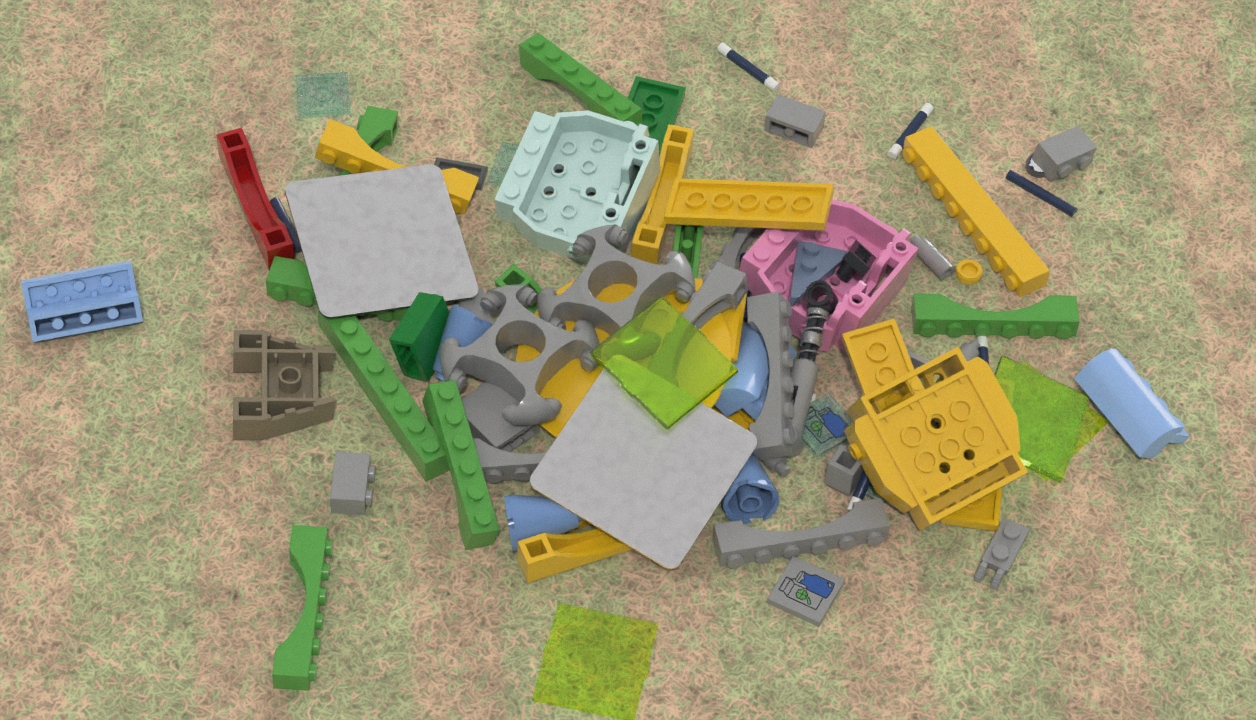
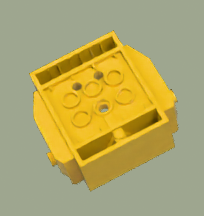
(905, 452)

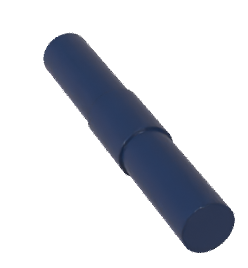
(282, 215)

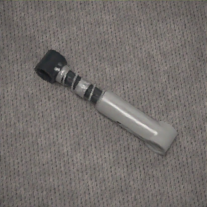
(805, 369)

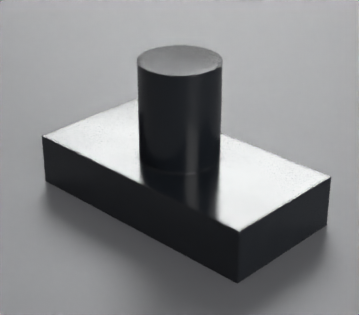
(856, 260)

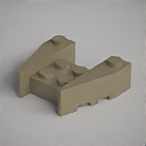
(287, 387)

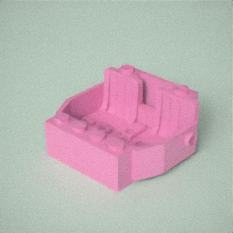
(774, 254)

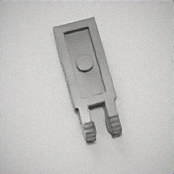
(1002, 551)

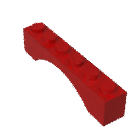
(243, 175)

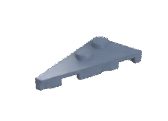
(812, 264)

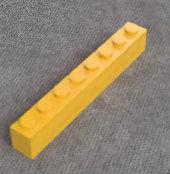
(975, 212)

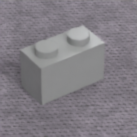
(794, 121)
(1064, 153)
(351, 483)

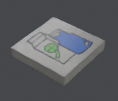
(805, 591)

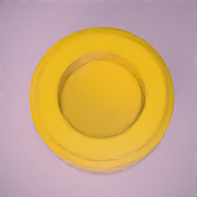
(969, 272)

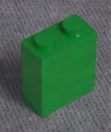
(419, 336)

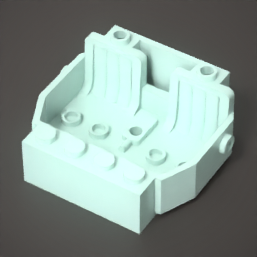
(595, 157)

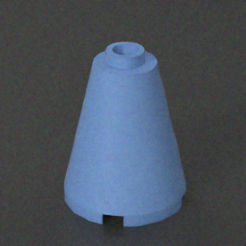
(462, 326)
(751, 494)
(536, 515)

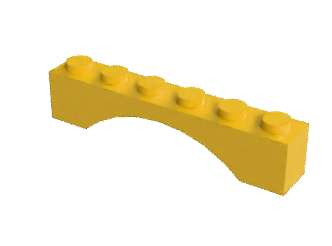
(346, 149)
(674, 160)
(555, 553)

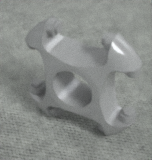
(612, 267)
(519, 379)

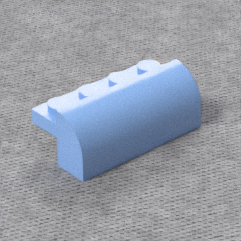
(81, 301)
(750, 384)
(1130, 404)

